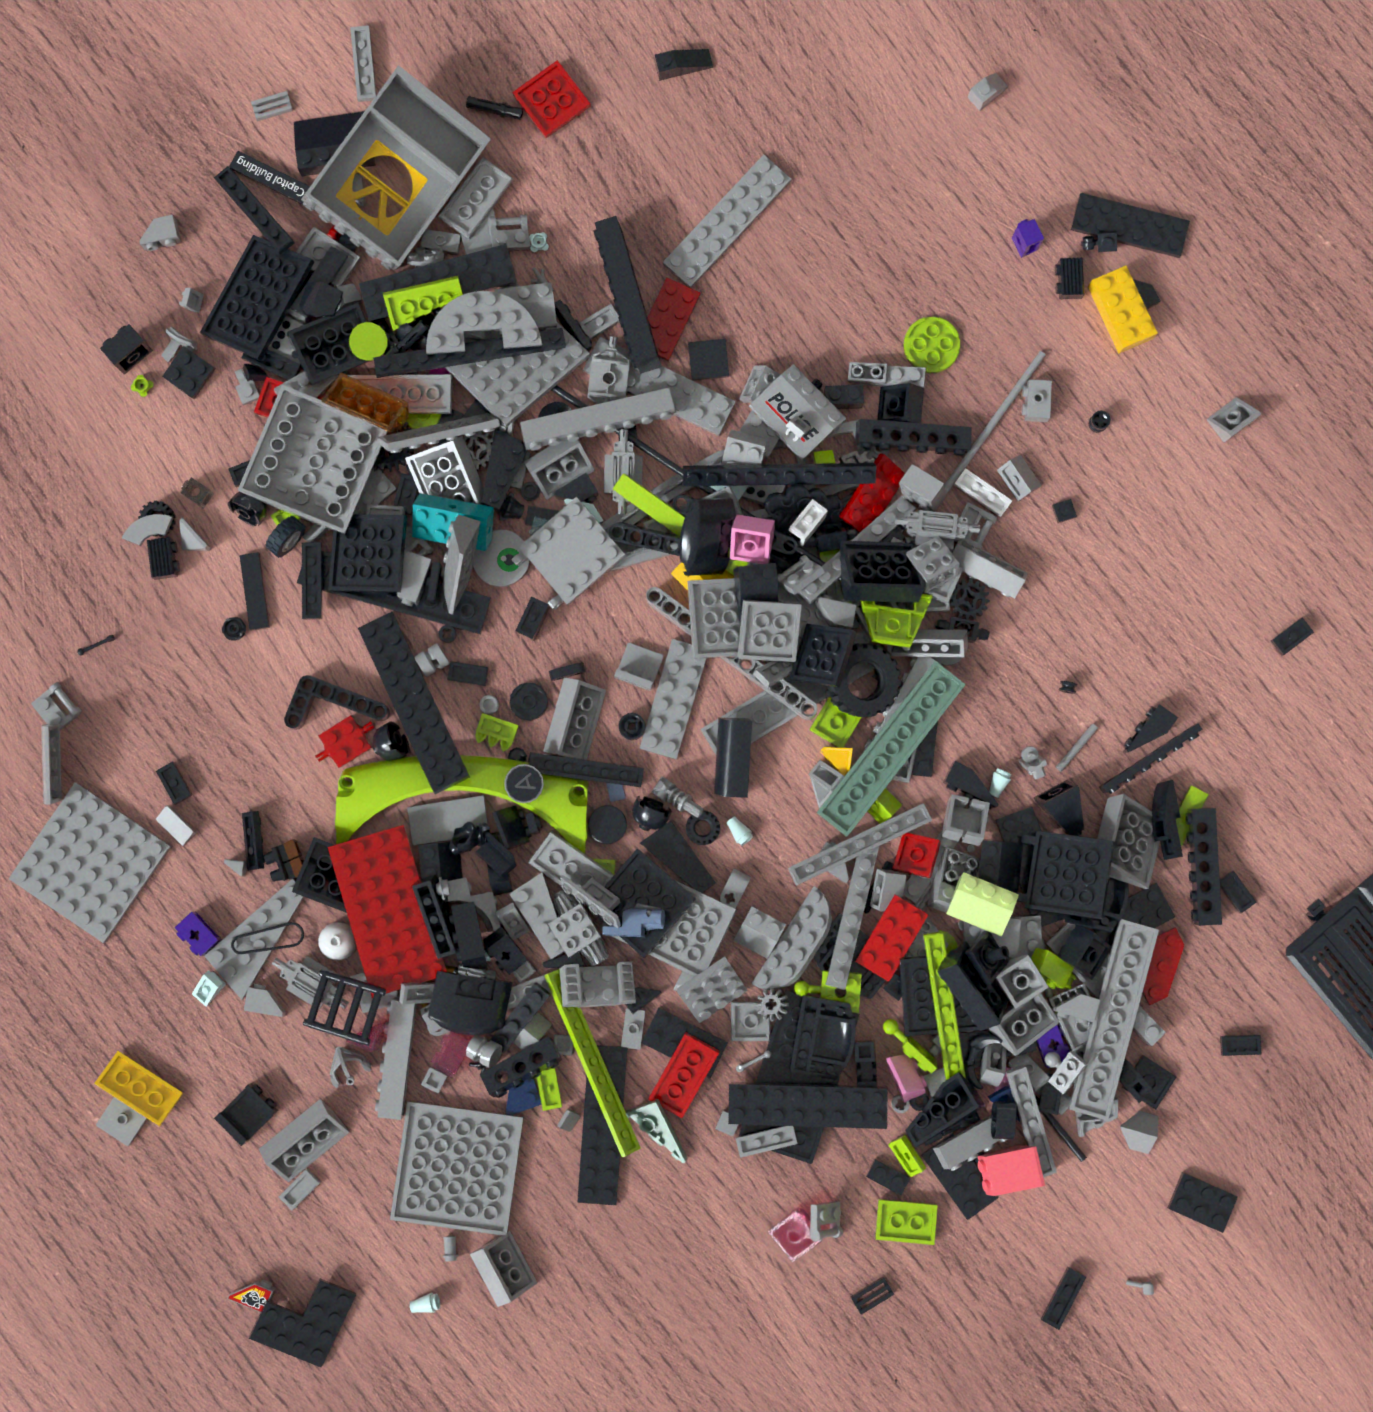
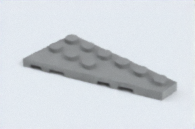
(242, 969)

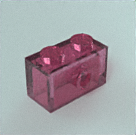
(451, 1054)

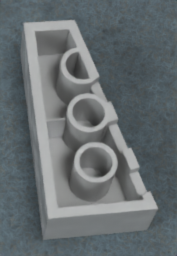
(539, 910)

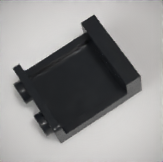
(247, 1114)

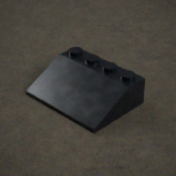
(320, 138)
(324, 344)
(879, 572)
(318, 878)

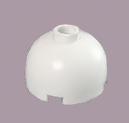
(337, 941)

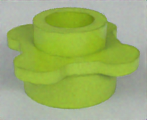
(138, 382)

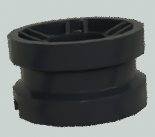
(631, 734)

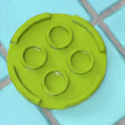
(932, 344)

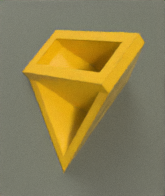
(839, 758)

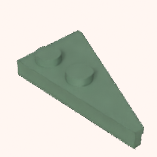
(656, 1124)

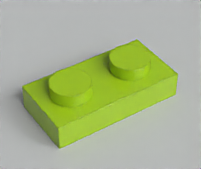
(549, 1090)
(907, 1156)

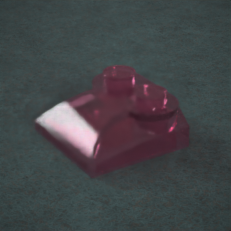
(794, 1234)

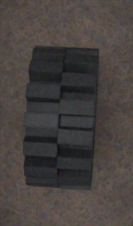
(158, 507)
(706, 839)

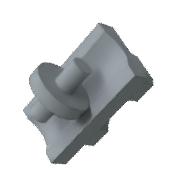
(1033, 762)

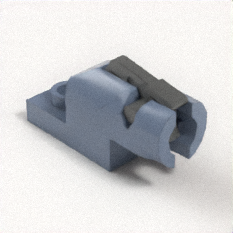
(636, 920)

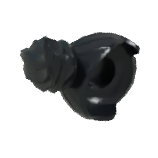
(468, 837)

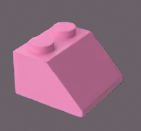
(751, 539)
(906, 1077)

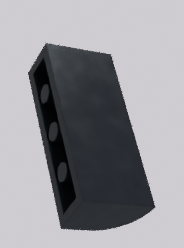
(733, 757)

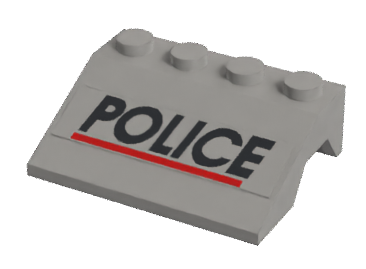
(792, 396)

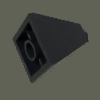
(1063, 807)

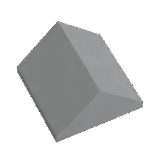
(1232, 418)

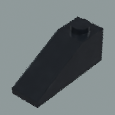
(682, 62)

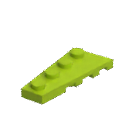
(413, 301)

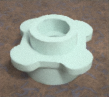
(538, 237)

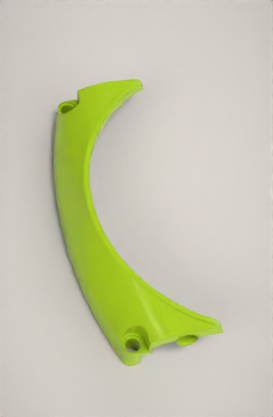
(390, 781)

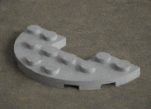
(481, 313)

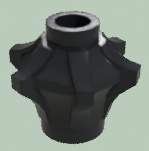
(511, 508)

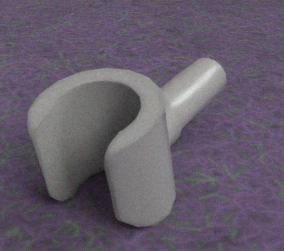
(1148, 1288)

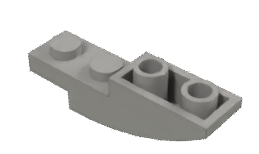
(884, 375)

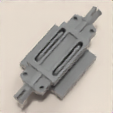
(621, 461)
(929, 524)
(304, 980)

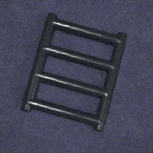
(328, 1026)

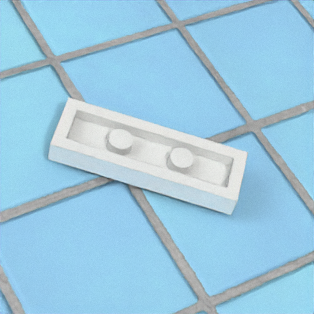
(983, 492)

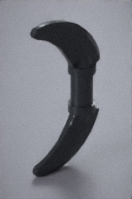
(976, 1046)

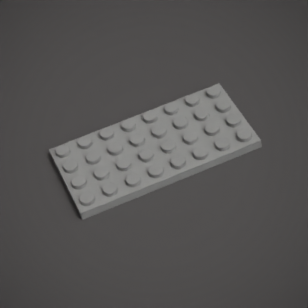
(716, 617)

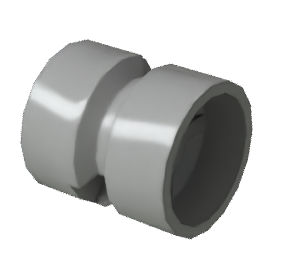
(431, 660)
(485, 1051)

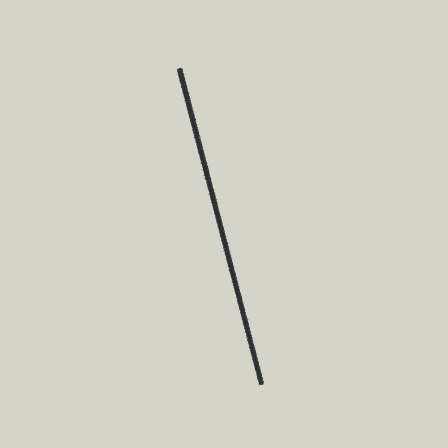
(669, 464)

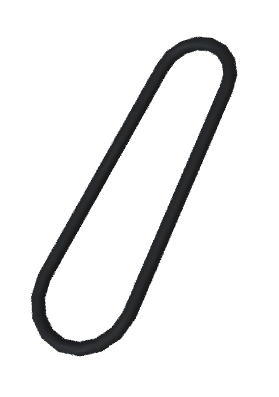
(267, 929)

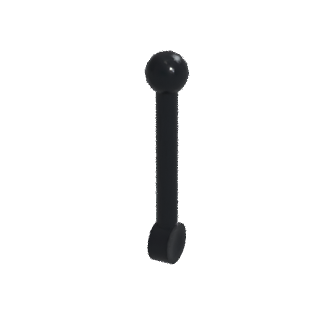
(81, 651)

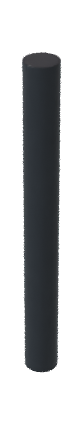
(1063, 1134)

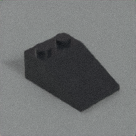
(756, 584)

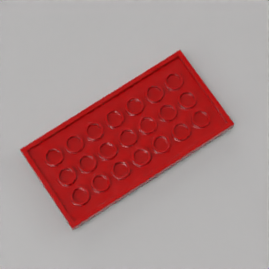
(383, 910)

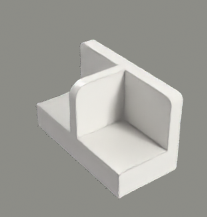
(808, 521)

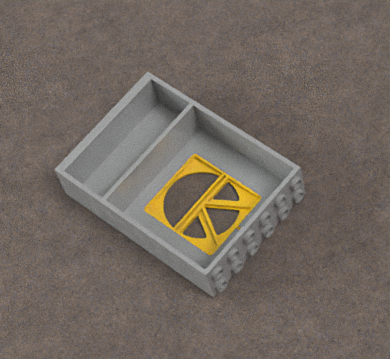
(423, 135)

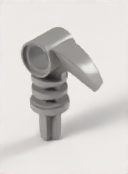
(667, 791)

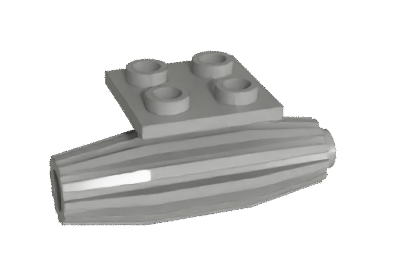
(576, 930)

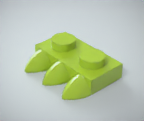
(496, 730)

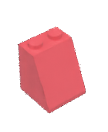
(1010, 1170)

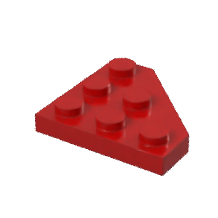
(1163, 966)

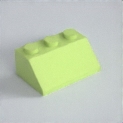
(982, 904)

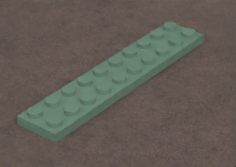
(890, 748)

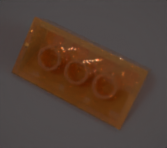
(367, 403)

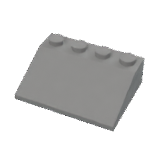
(447, 472)
(459, 559)
(1134, 846)

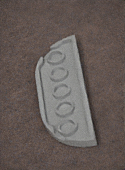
(797, 943)

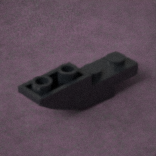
(1164, 815)

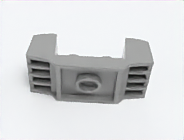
(597, 985)
(1075, 1032)

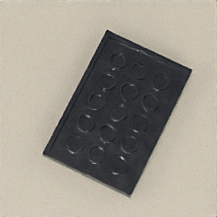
(257, 298)

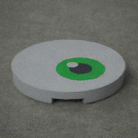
(495, 563)

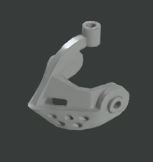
(340, 1057)

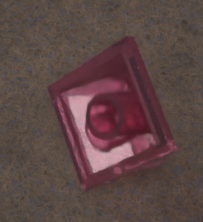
(376, 1036)

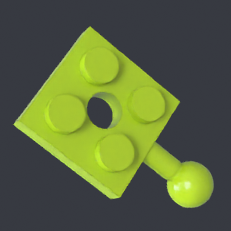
(852, 988)
(911, 1047)

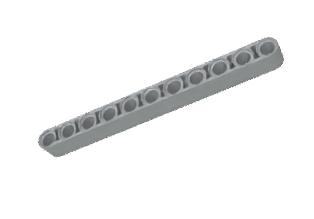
(735, 662)

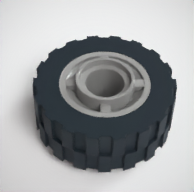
(285, 536)

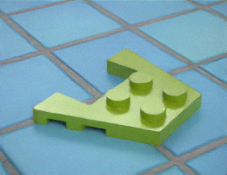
(894, 625)

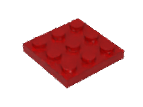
(551, 99)

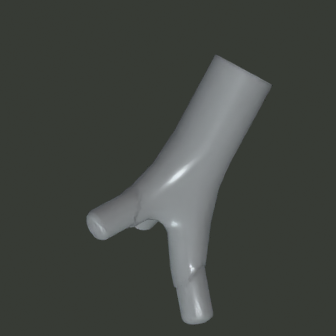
(540, 277)

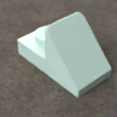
(208, 987)

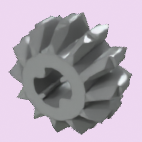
(768, 999)

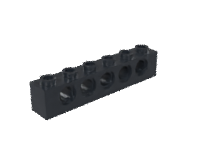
(960, 435)
(1212, 894)

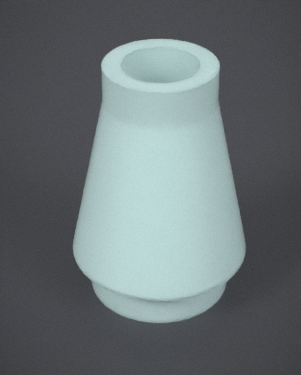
(999, 782)
(739, 831)
(427, 1303)

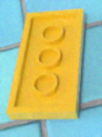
(138, 1088)

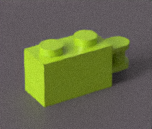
(1053, 969)

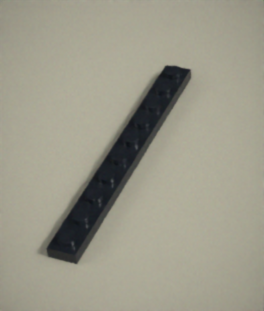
(474, 352)
(779, 474)

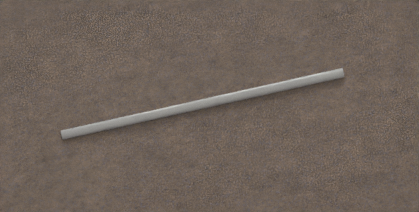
(993, 422)

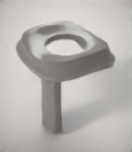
(176, 341)

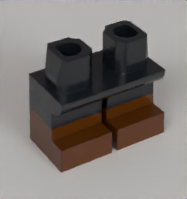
(282, 854)

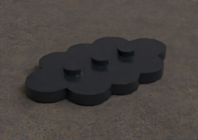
(788, 506)

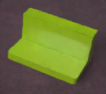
(884, 807)

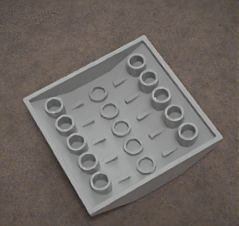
(312, 460)

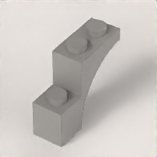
(484, 903)

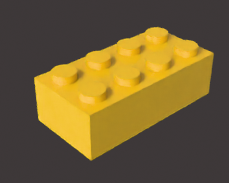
(1122, 309)

